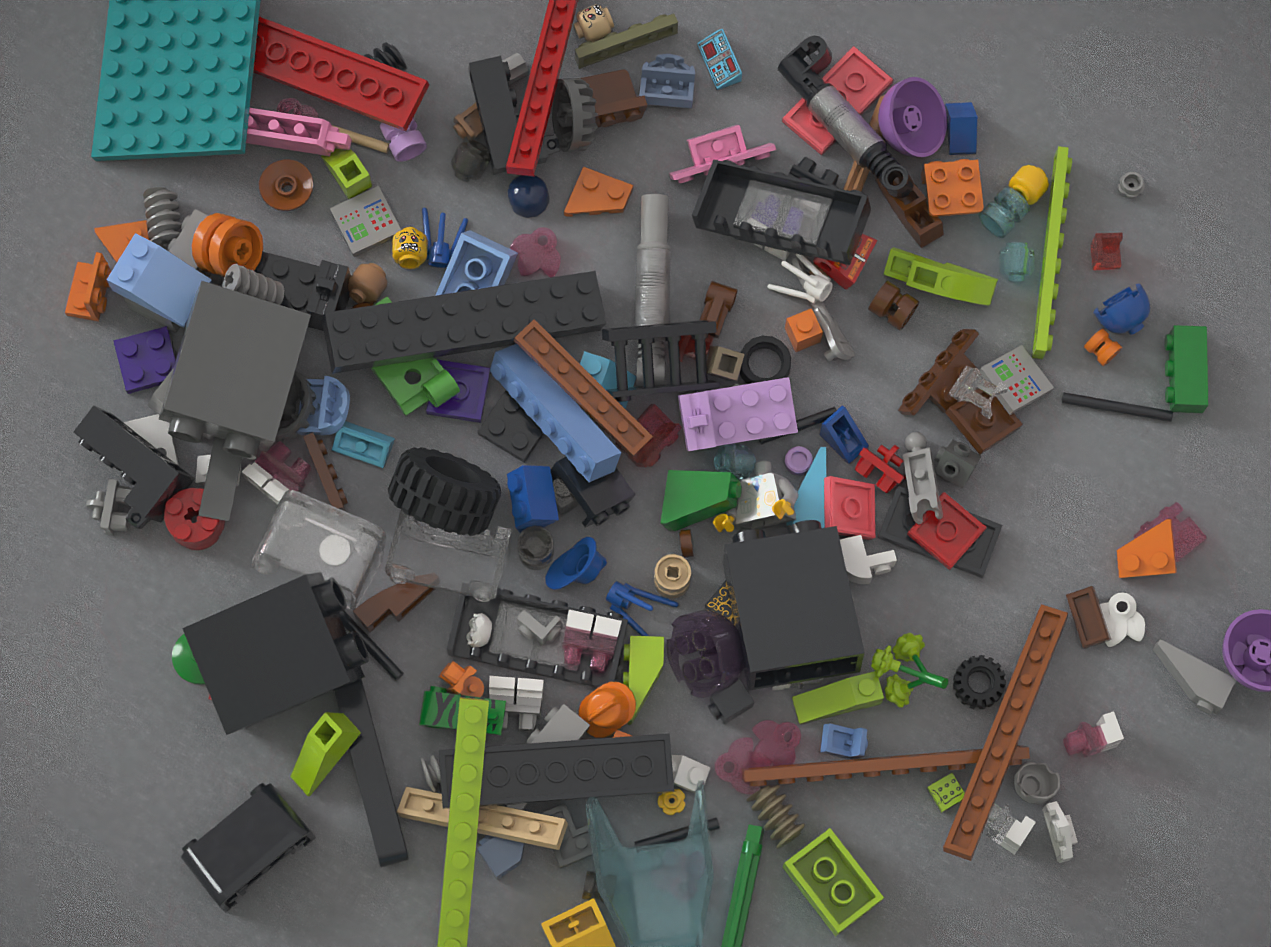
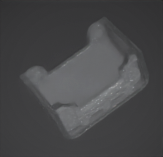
(324, 539)
(448, 560)

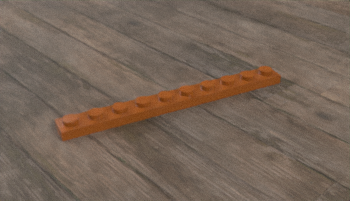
(1005, 733)
(870, 766)

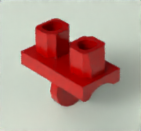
(891, 476)

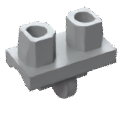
(111, 519)

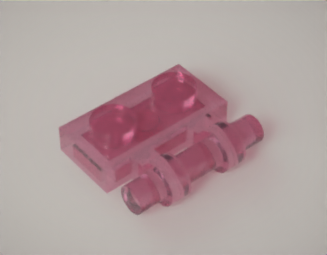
(1185, 534)

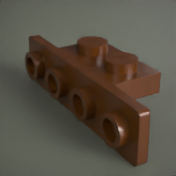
(942, 376)

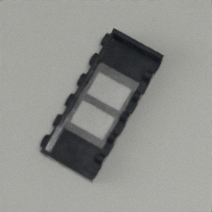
(782, 211)
(513, 651)

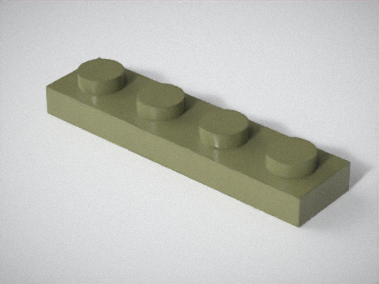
(622, 42)

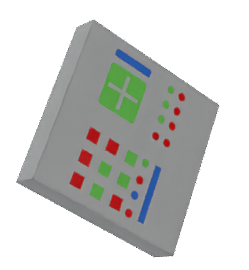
(365, 221)
(1022, 377)

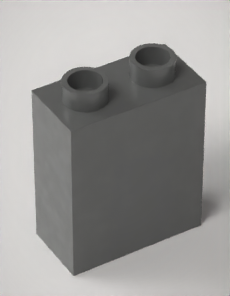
(233, 370)

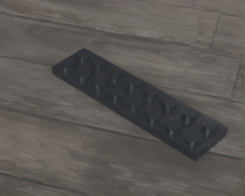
(569, 770)

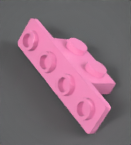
(720, 146)

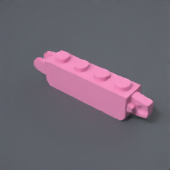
(294, 132)

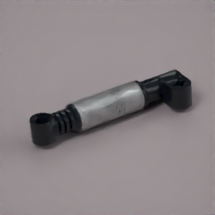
(838, 115)

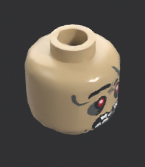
(593, 23)

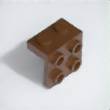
(615, 98)

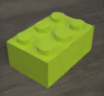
(832, 882)

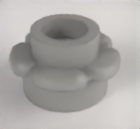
(1134, 179)

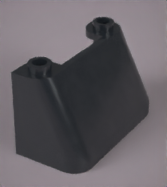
(246, 845)

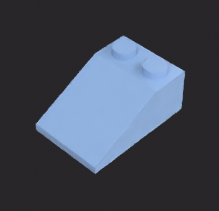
(476, 264)
(156, 280)

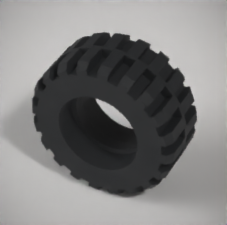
(444, 491)

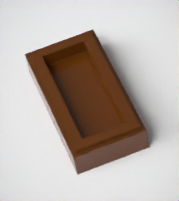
(1088, 617)

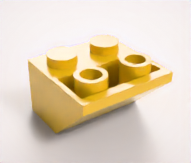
(578, 928)

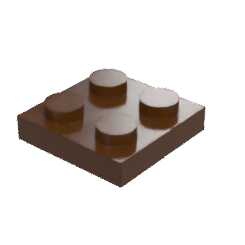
(980, 430)

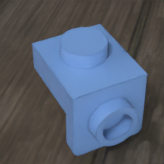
(844, 741)

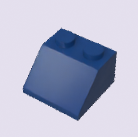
(532, 497)

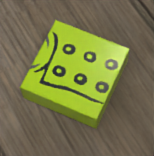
(946, 792)

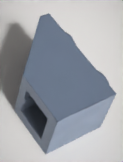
(501, 854)

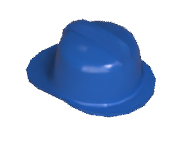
(577, 564)

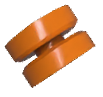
(224, 242)

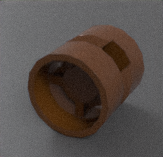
(884, 301)

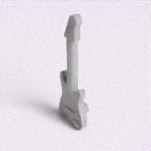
(838, 343)

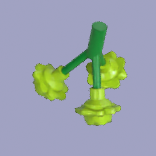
(907, 649)

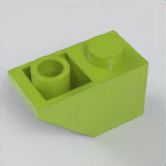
(348, 172)

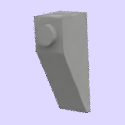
(1198, 680)

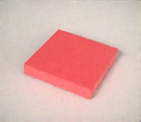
(850, 507)

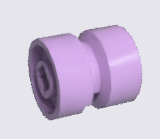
(404, 144)

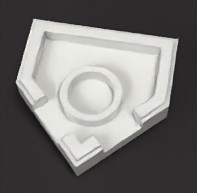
(1060, 831)

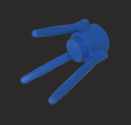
(440, 254)
(624, 596)

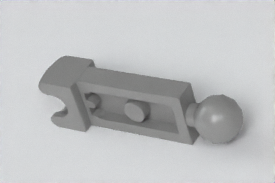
(921, 478)

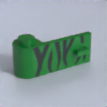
(441, 710)

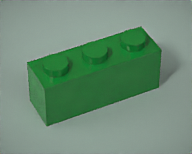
(1187, 369)

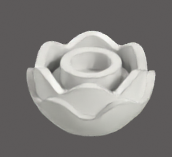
(479, 630)

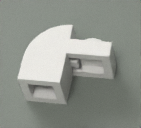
(860, 565)

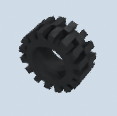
(973, 698)

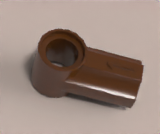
(718, 303)

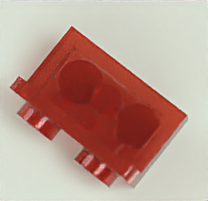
(663, 433)

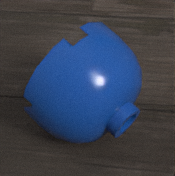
(1125, 311)

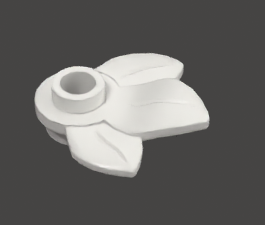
(1122, 623)

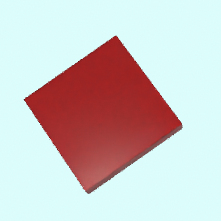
(951, 535)

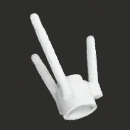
(817, 286)

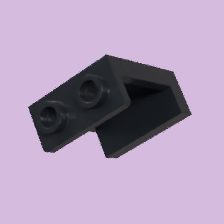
(597, 498)

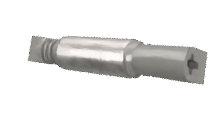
(652, 276)

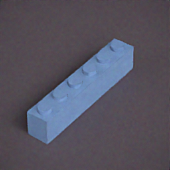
(555, 413)

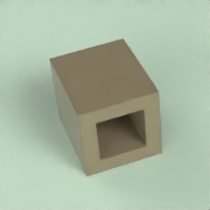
(724, 363)

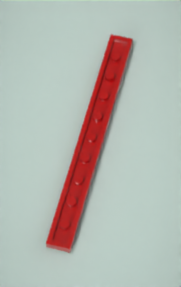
(541, 87)

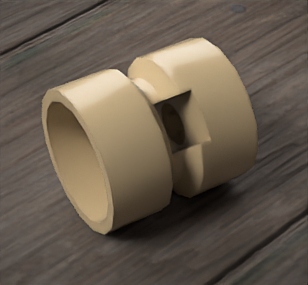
(672, 576)

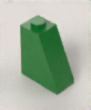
(697, 496)

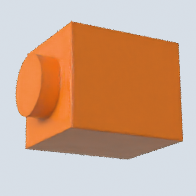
(803, 330)

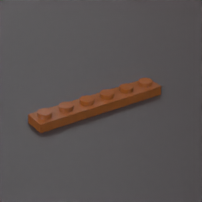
(583, 388)

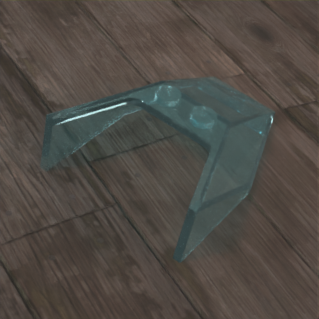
(655, 890)

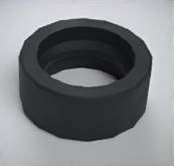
(765, 342)

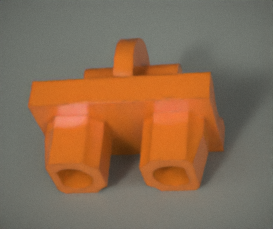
(461, 680)

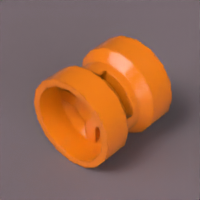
(1103, 347)

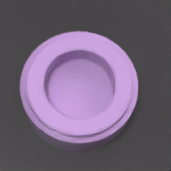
(798, 460)

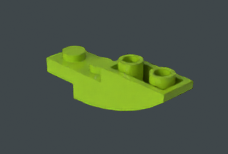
(940, 278)

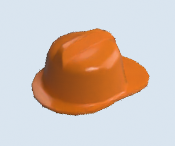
(607, 709)

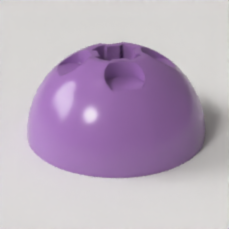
(913, 118)
(1245, 636)

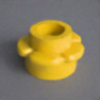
(672, 808)

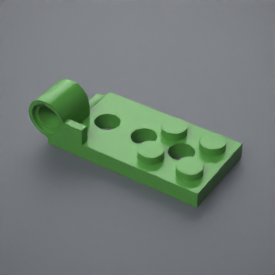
(435, 382)

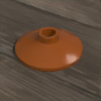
(278, 176)

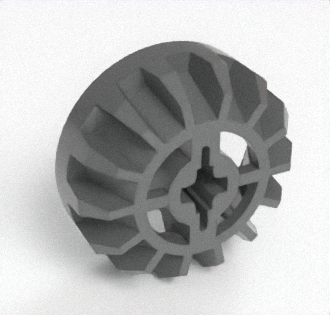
(574, 114)
(300, 389)

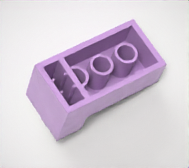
(737, 414)

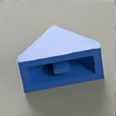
(961, 128)
(843, 435)

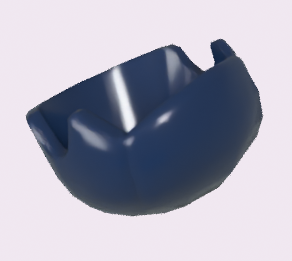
(528, 195)

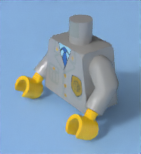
(763, 502)

